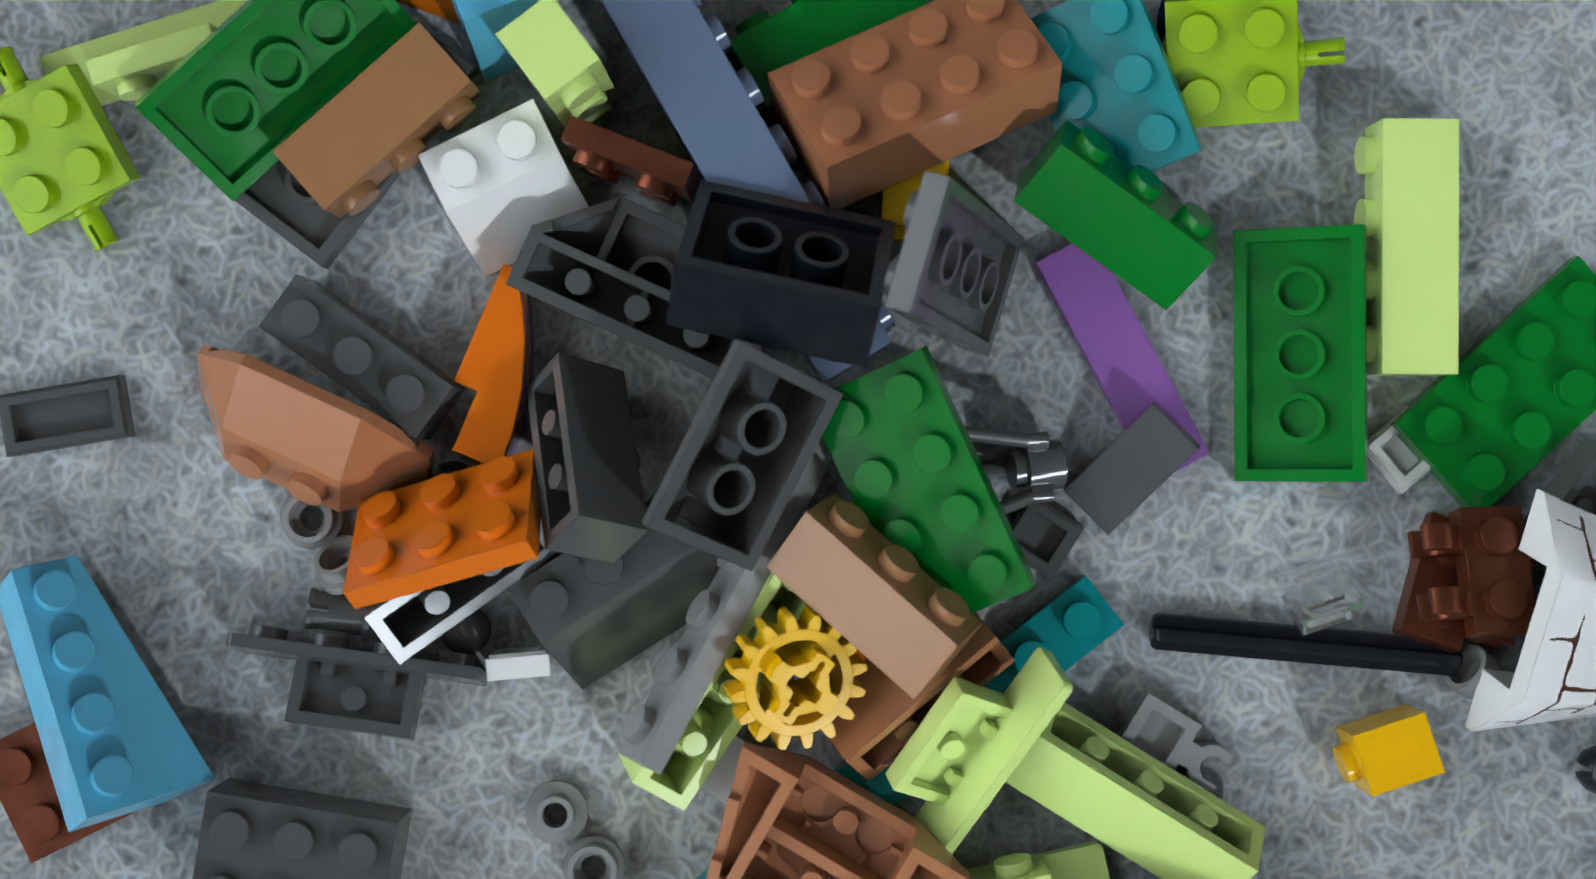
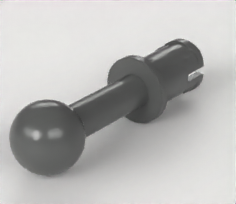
(466, 637)

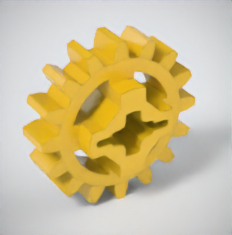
(790, 705)

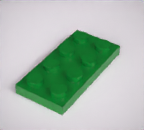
(265, 79)
(1300, 354)
(1513, 392)
(923, 480)

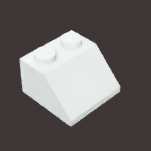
(502, 183)

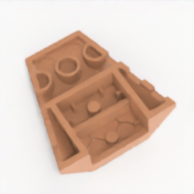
(812, 823)

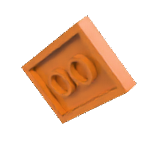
(444, 530)

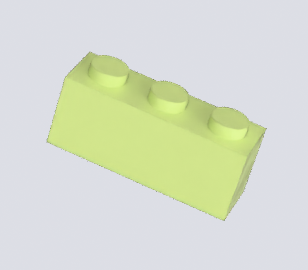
(560, 63)

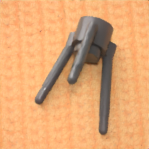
(1034, 466)

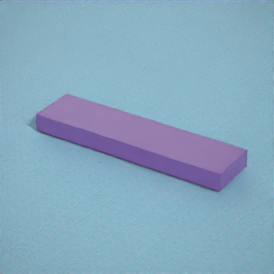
(1112, 339)

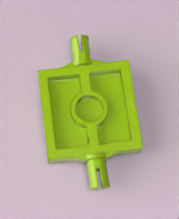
(1241, 59)
(58, 151)

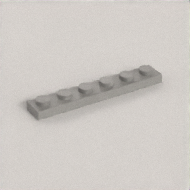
(712, 626)

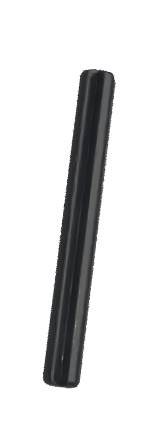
(1288, 644)

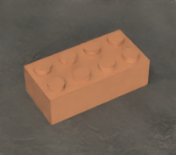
(913, 94)

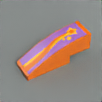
(500, 371)

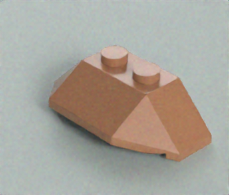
(304, 434)

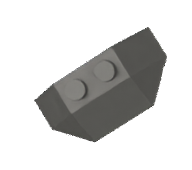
(616, 273)

